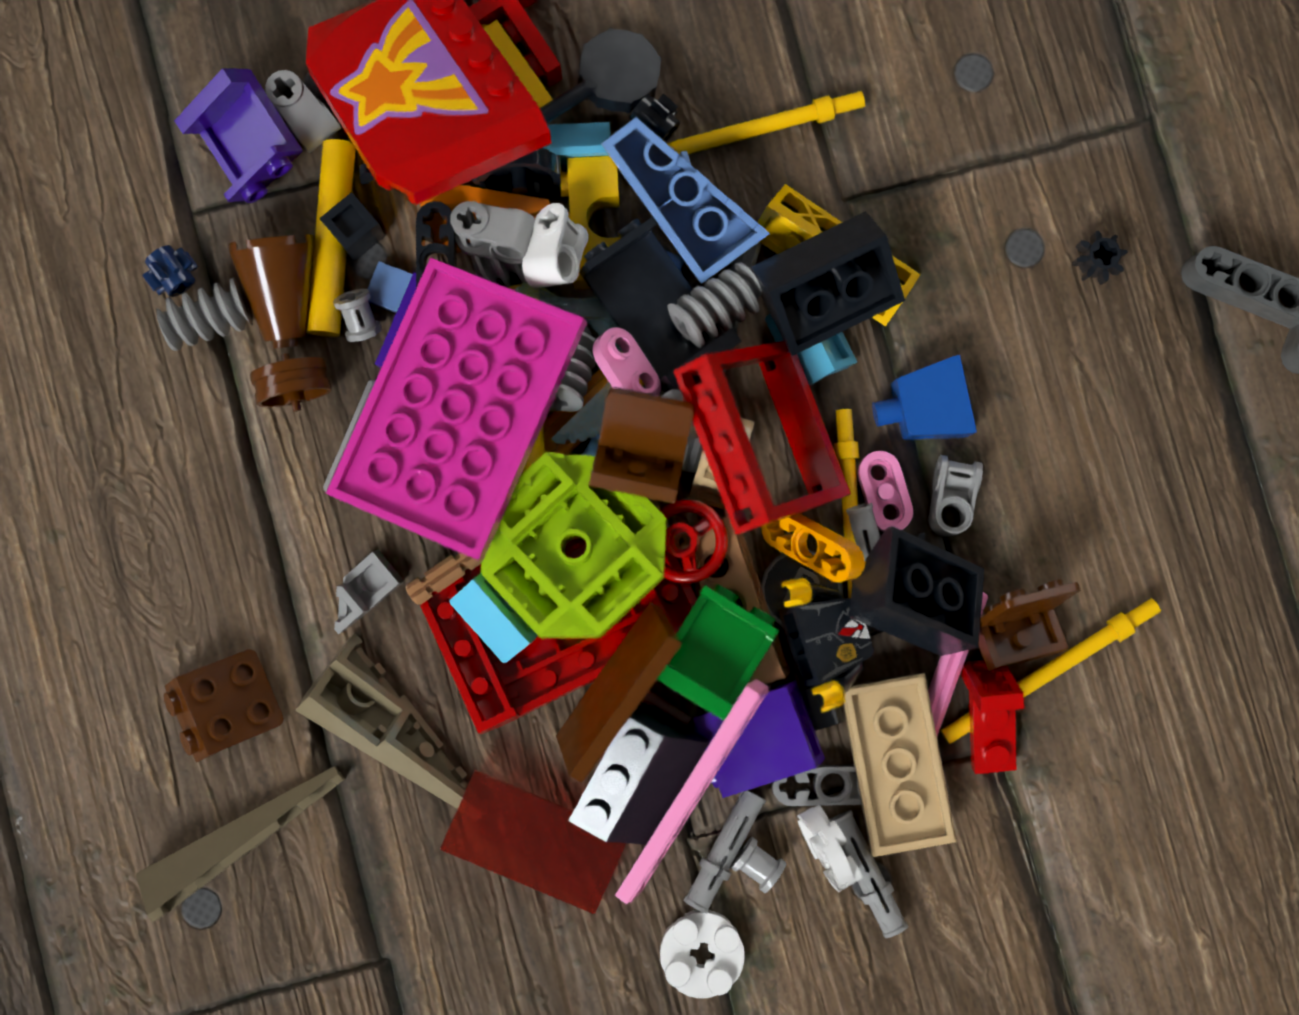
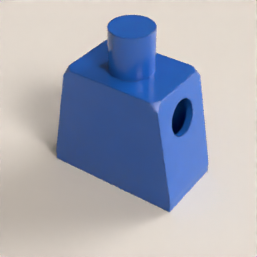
(929, 403)

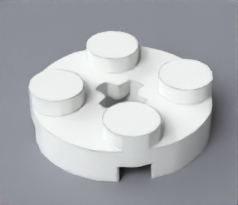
(825, 844)
(715, 975)

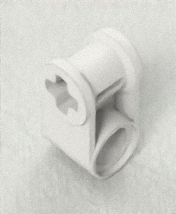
(554, 248)

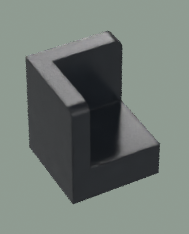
(353, 226)

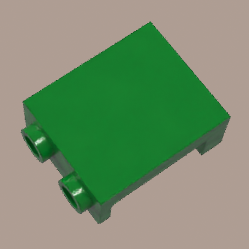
(718, 650)

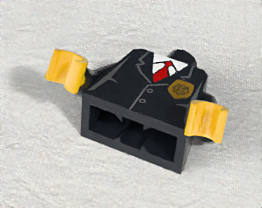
(825, 640)

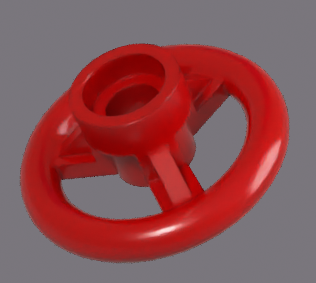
(710, 521)

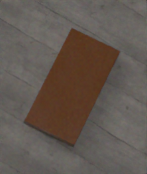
(617, 691)

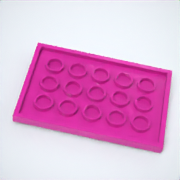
(456, 408)

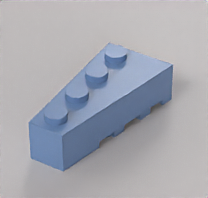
(689, 209)

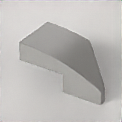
(364, 589)

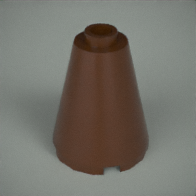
(277, 285)

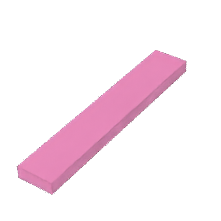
(693, 791)

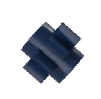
(170, 271)

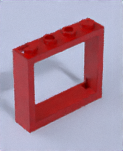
(728, 444)

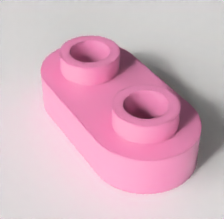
(627, 367)
(888, 491)

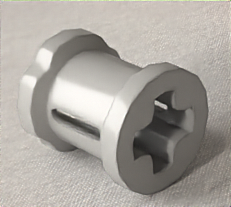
(348, 304)
(758, 865)

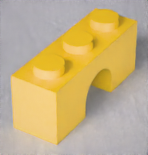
(590, 187)

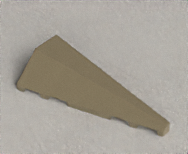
(366, 712)
(190, 868)

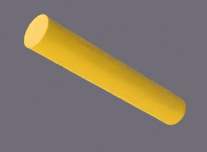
(328, 253)

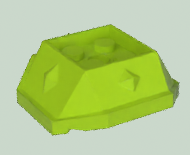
(584, 593)

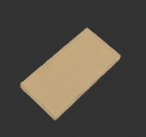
(898, 765)

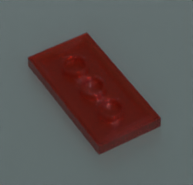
(530, 842)

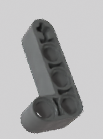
(1260, 301)

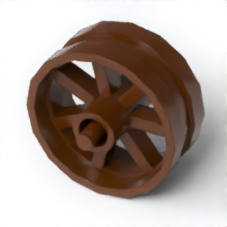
(290, 382)

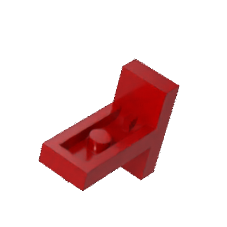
(521, 29)
(992, 716)

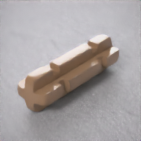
(440, 577)

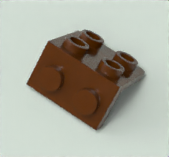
(642, 444)
(1024, 625)
(222, 704)

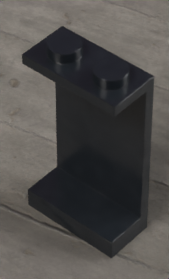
(635, 286)

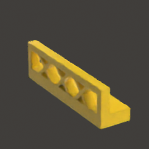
(792, 228)

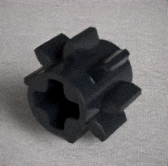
(658, 116)
(1104, 248)

